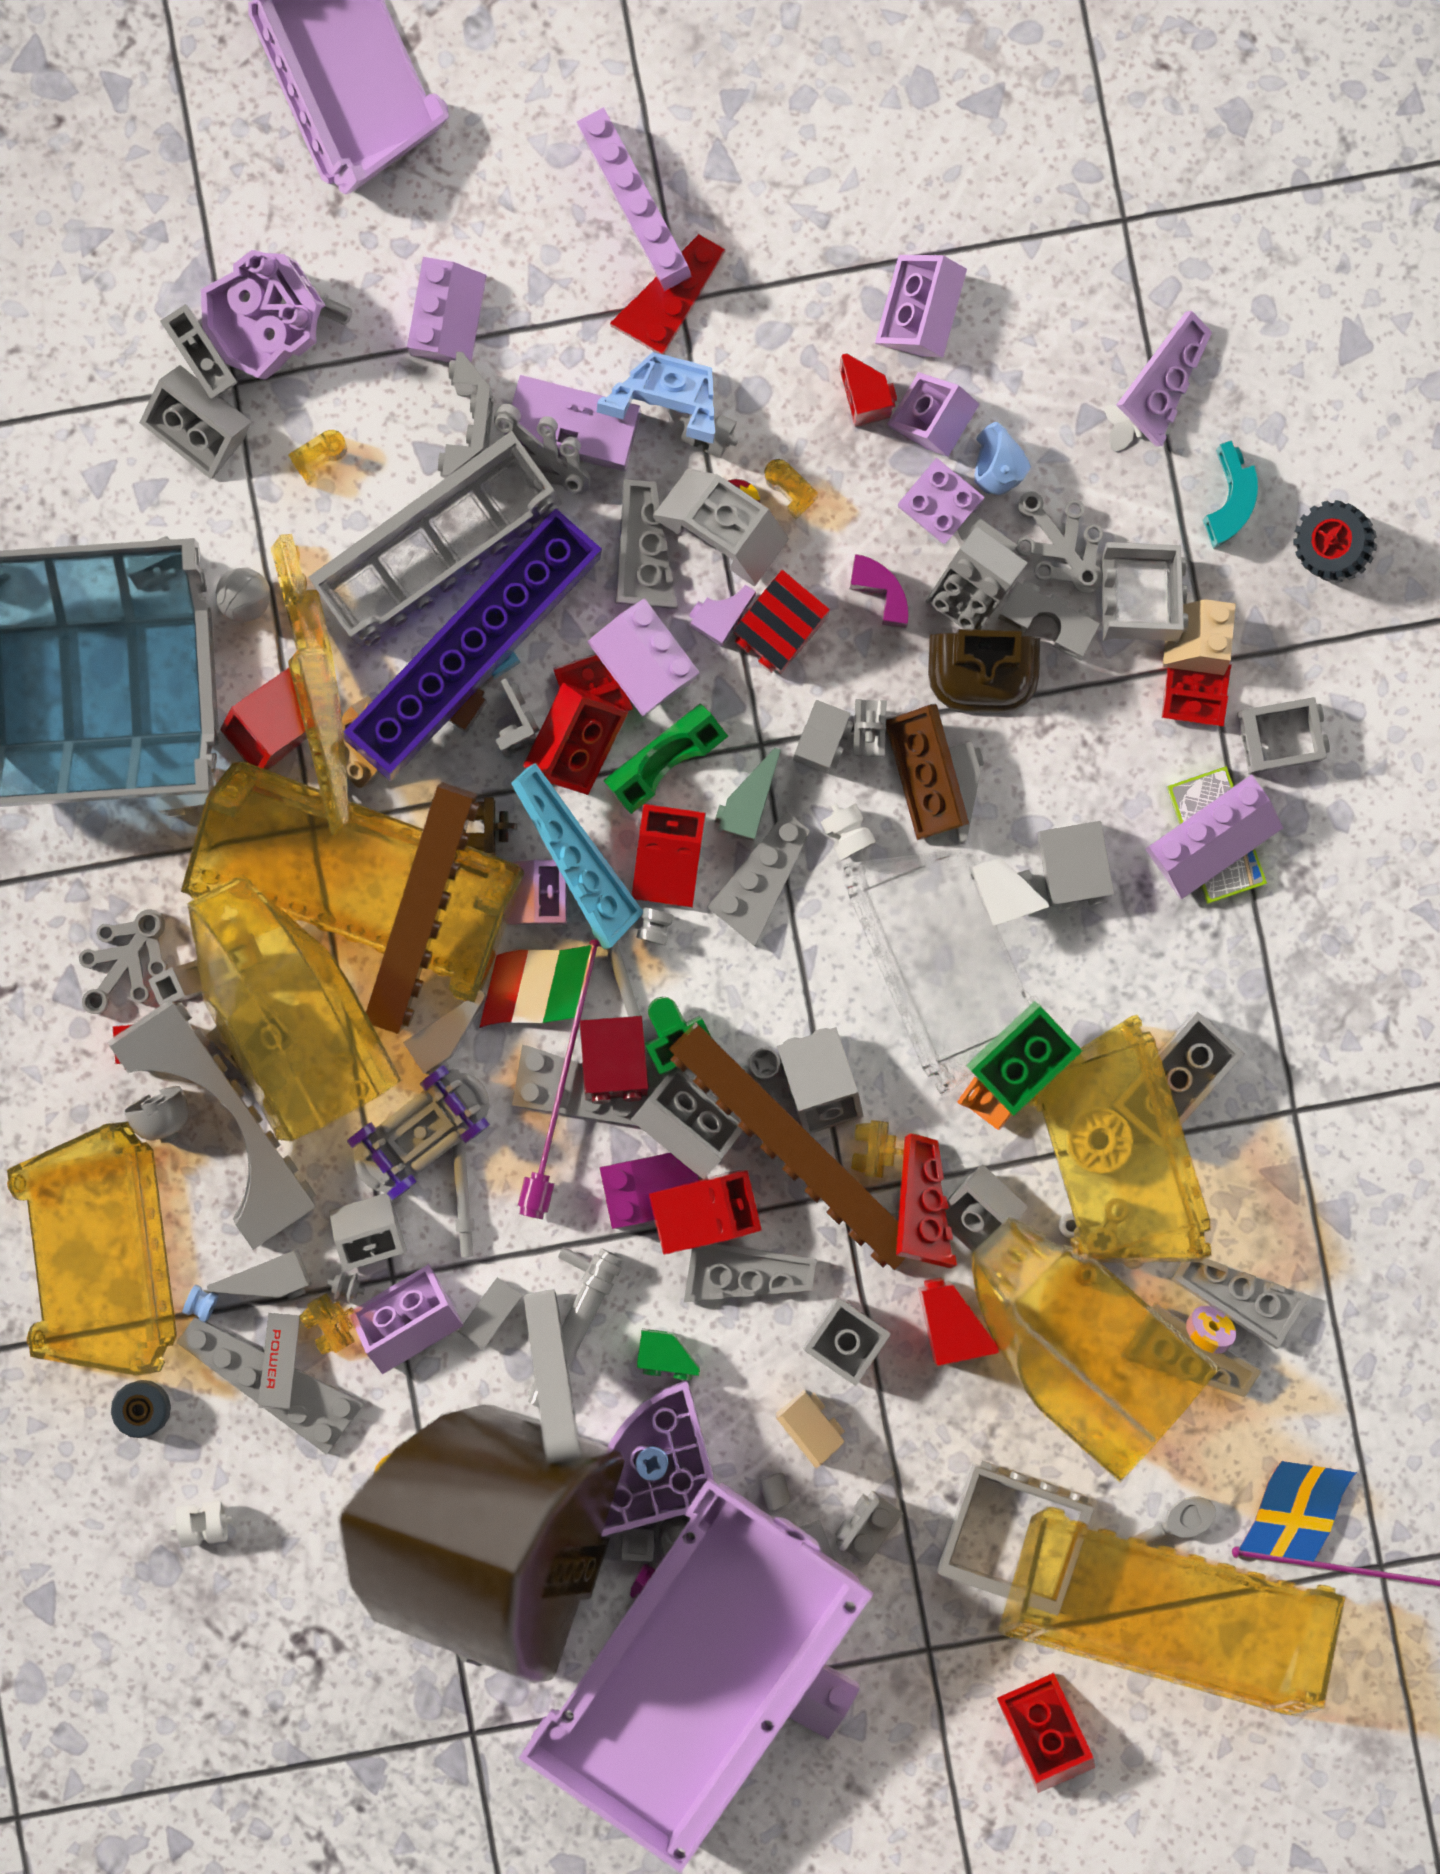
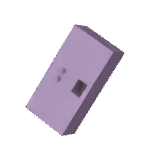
(602, 438)

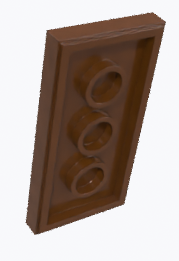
(926, 772)

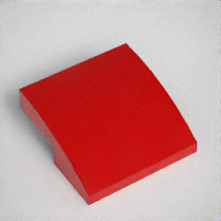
(594, 677)
(1196, 696)

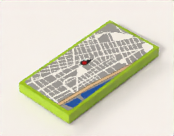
(1192, 796)

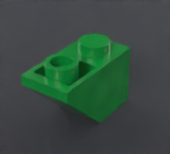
(665, 1352)

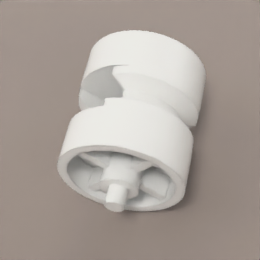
(847, 830)
(201, 1524)

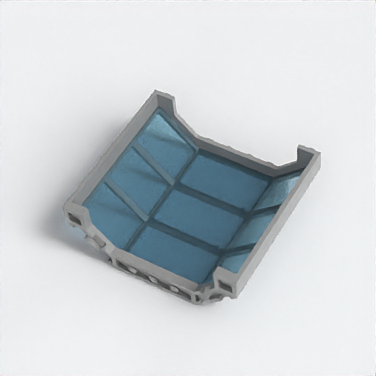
(105, 673)

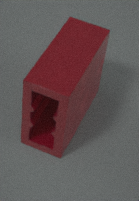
(613, 1059)

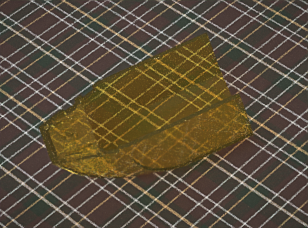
(285, 1011)
(1085, 1345)

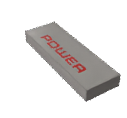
(278, 1361)

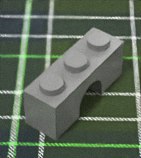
(1074, 627)

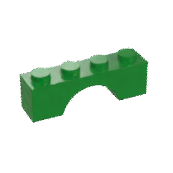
(689, 737)

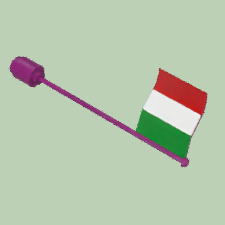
(540, 989)

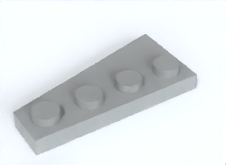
(756, 886)

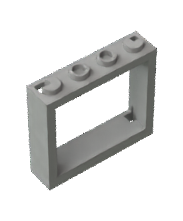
(1020, 1482)

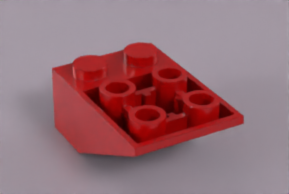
(668, 855)
(705, 1211)

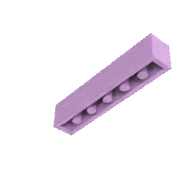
(634, 199)

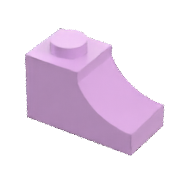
(719, 617)

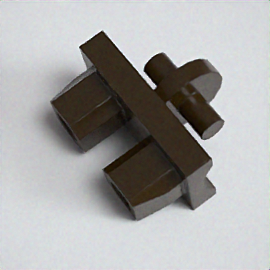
(487, 841)

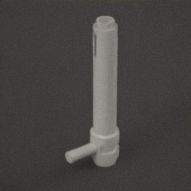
(596, 1284)

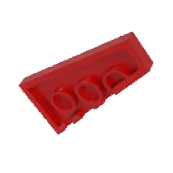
(658, 314)
(922, 1212)

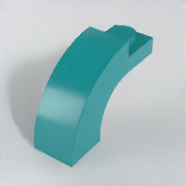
(1241, 497)

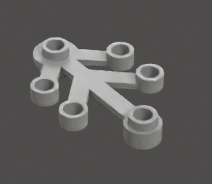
(571, 476)
(1063, 546)
(127, 957)

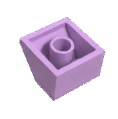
(933, 413)

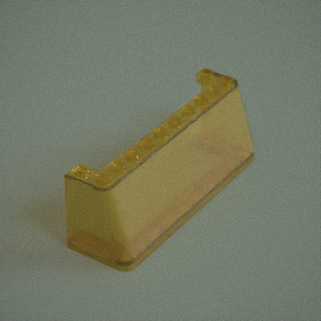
(348, 880)
(1175, 1616)

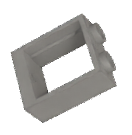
(1251, 739)

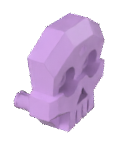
(242, 328)

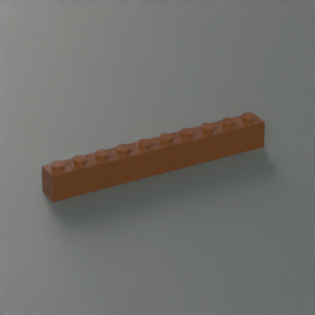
(789, 1142)

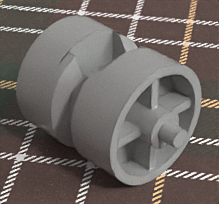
(723, 435)

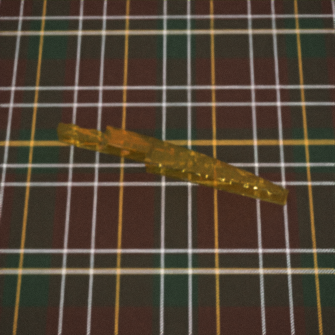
(314, 681)

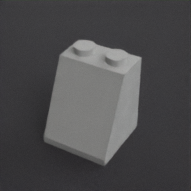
(820, 1080)

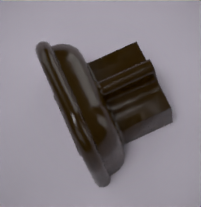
(984, 679)

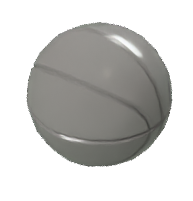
(242, 594)

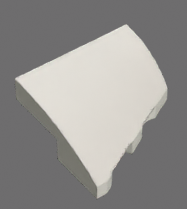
(1005, 892)

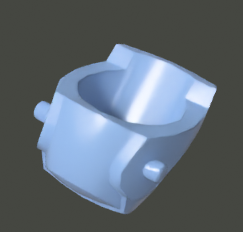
(1000, 461)

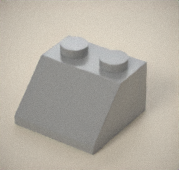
(981, 1207)

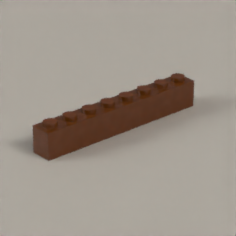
(420, 907)

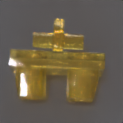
(880, 1148)
(332, 1321)

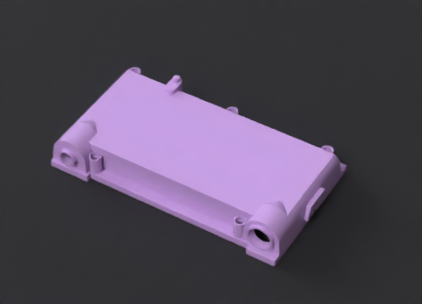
(695, 1671)

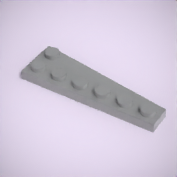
(539, 1081)

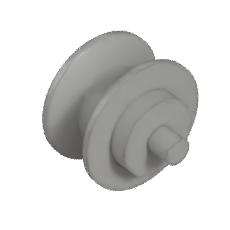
(345, 1286)

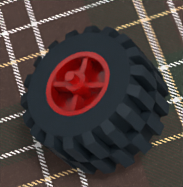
(1335, 541)

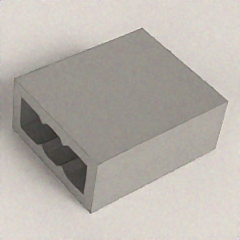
(1075, 865)

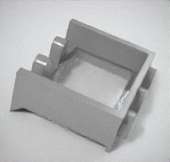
(1143, 592)

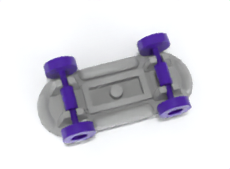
(421, 1131)

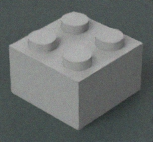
(846, 1341)

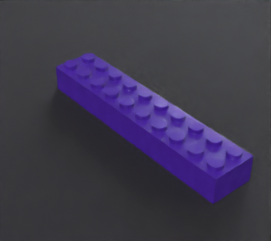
(472, 644)

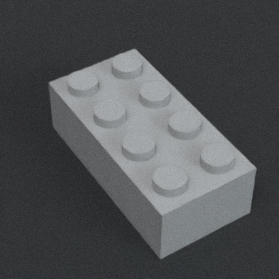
(1196, 1062)

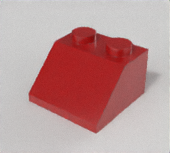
(866, 391)

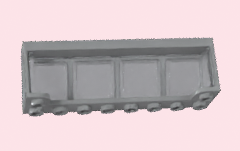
(436, 541)

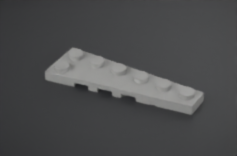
(316, 1409)

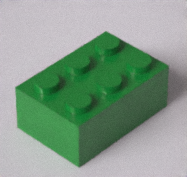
(1024, 1058)

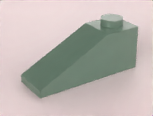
(746, 804)

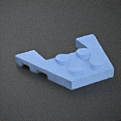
(669, 384)

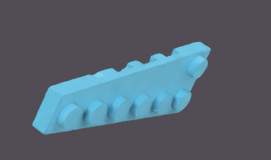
(587, 873)

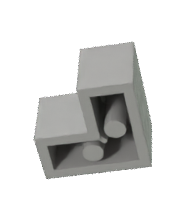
(821, 737)

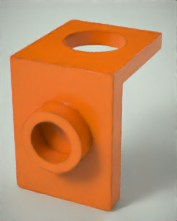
(984, 1104)

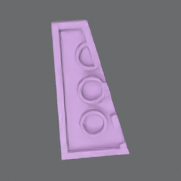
(1158, 387)

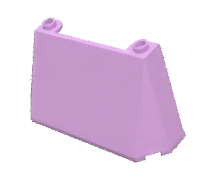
(347, 84)

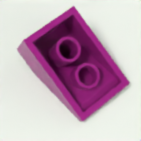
(630, 1182)

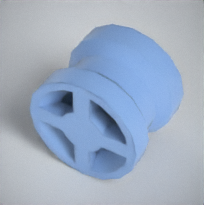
(200, 1303)
(654, 1459)

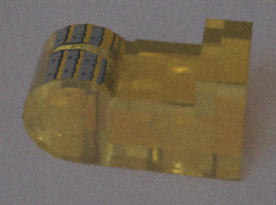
(317, 452)
(792, 485)

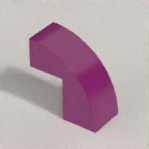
(874, 577)

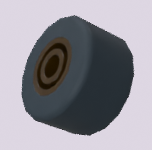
(151, 1409)

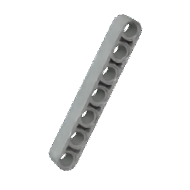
(552, 1376)

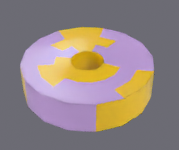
(1210, 1330)

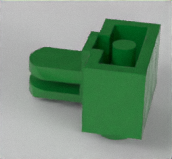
(669, 1028)

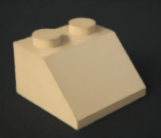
(1207, 641)
(810, 1427)

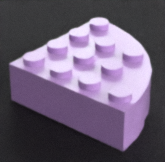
(671, 1424)

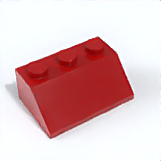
(576, 738)

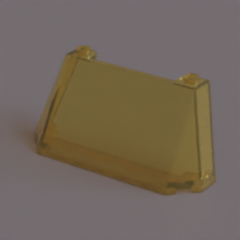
(1124, 1153)
(98, 1252)

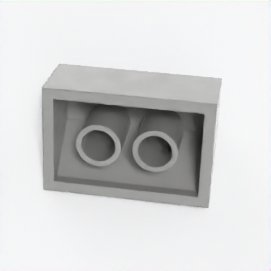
(193, 424)
(688, 1123)

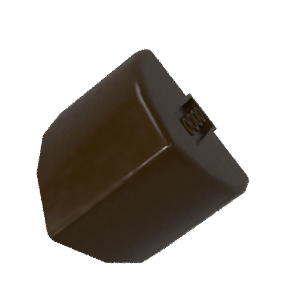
(482, 1538)

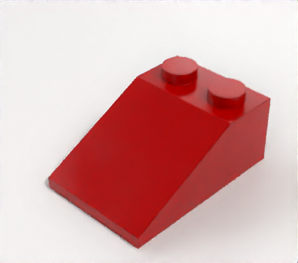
(1046, 1733)

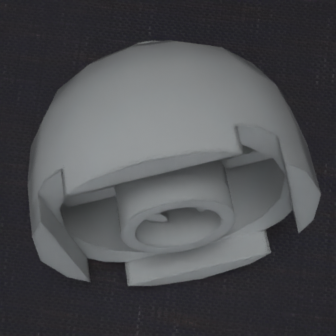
(159, 1115)

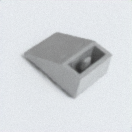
(976, 580)

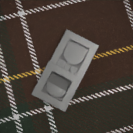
(490, 1313)

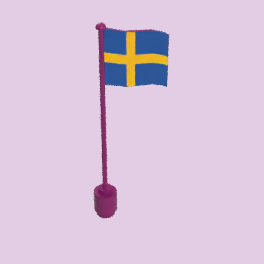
(1298, 1518)

